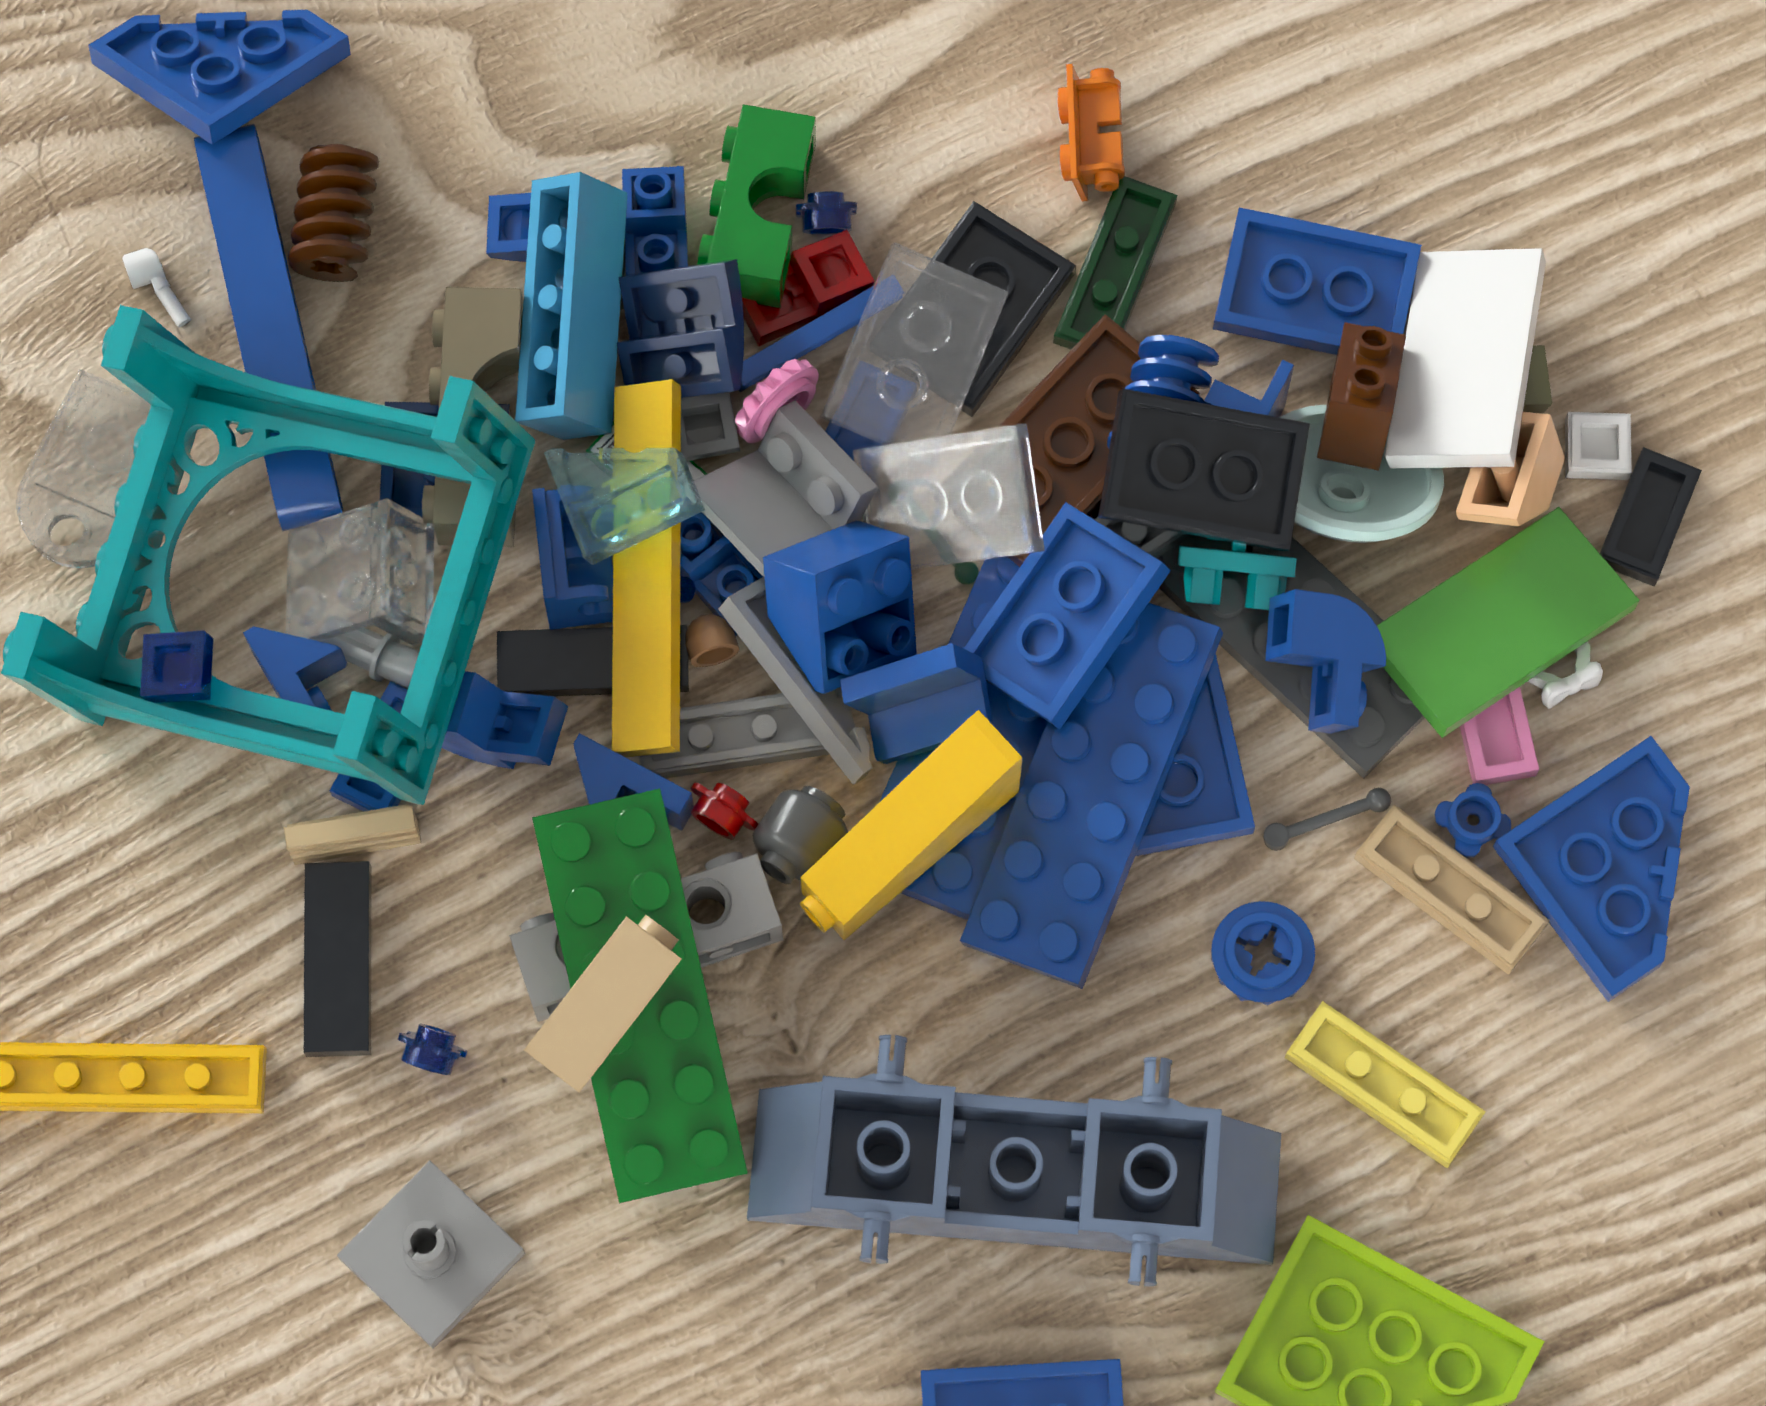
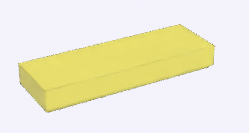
(1384, 1084)

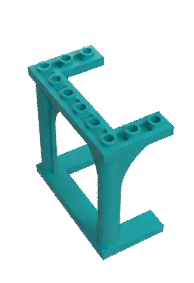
(94, 680)

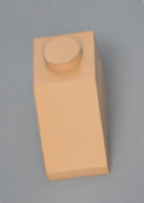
(1520, 491)

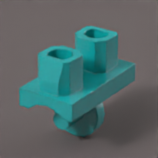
(1205, 569)

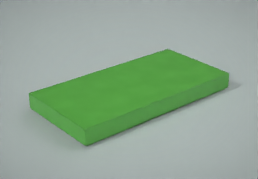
(1502, 621)

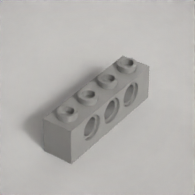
(746, 925)

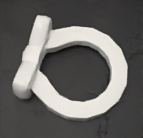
(1586, 676)

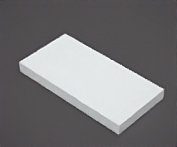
(1466, 359)

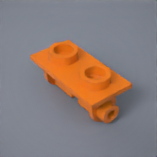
(1091, 155)

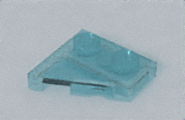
(622, 495)

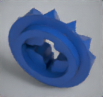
(1249, 926)

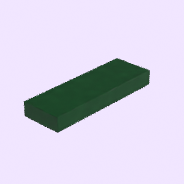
(1117, 259)

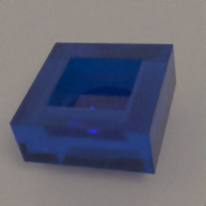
(177, 666)

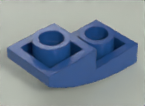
(655, 219)
(713, 563)

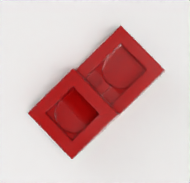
(816, 283)

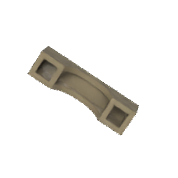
(478, 344)

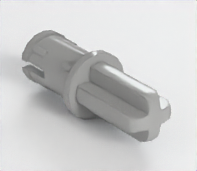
(378, 654)

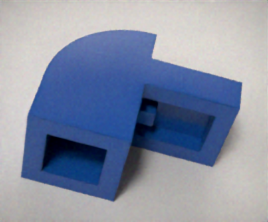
(1335, 641)
(503, 725)

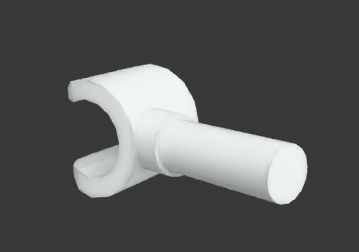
(145, 268)

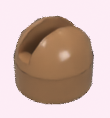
(710, 641)

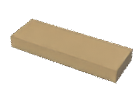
(1451, 889)

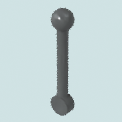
(1277, 835)

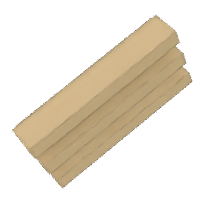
(352, 834)

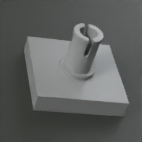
(431, 1254)

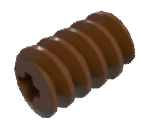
(328, 212)

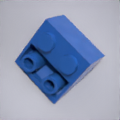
(843, 601)

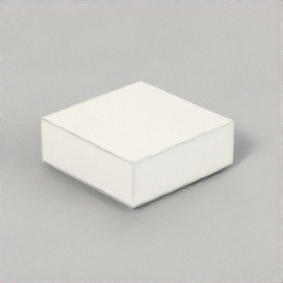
(1598, 445)

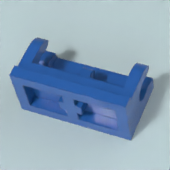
(572, 587)

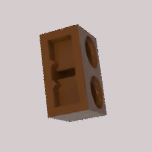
(1361, 396)

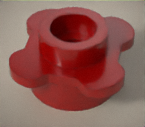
(721, 810)

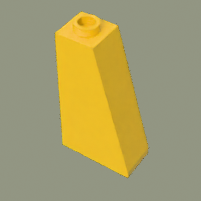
(912, 827)

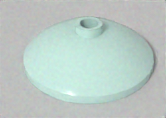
(1358, 501)

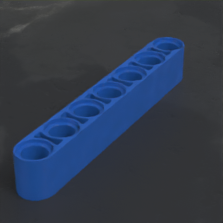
(265, 310)

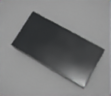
(1649, 516)

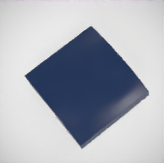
(684, 327)

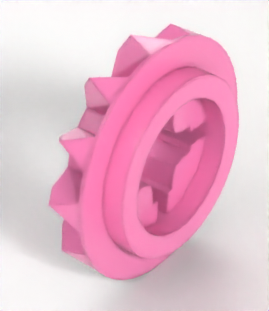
(791, 382)

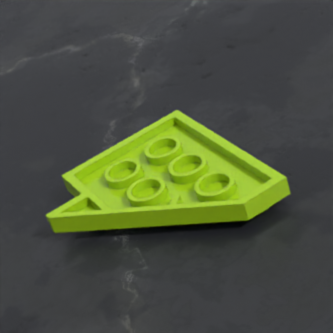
(1371, 1333)

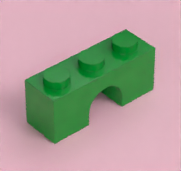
(766, 159)

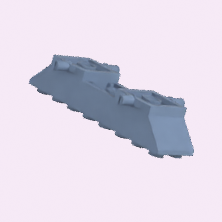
(1016, 1169)

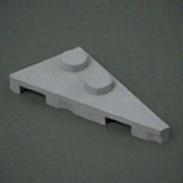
(823, 713)

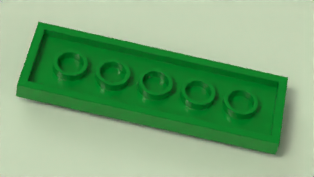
(665, 1079)

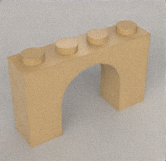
(605, 1001)

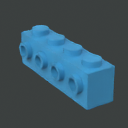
(571, 306)

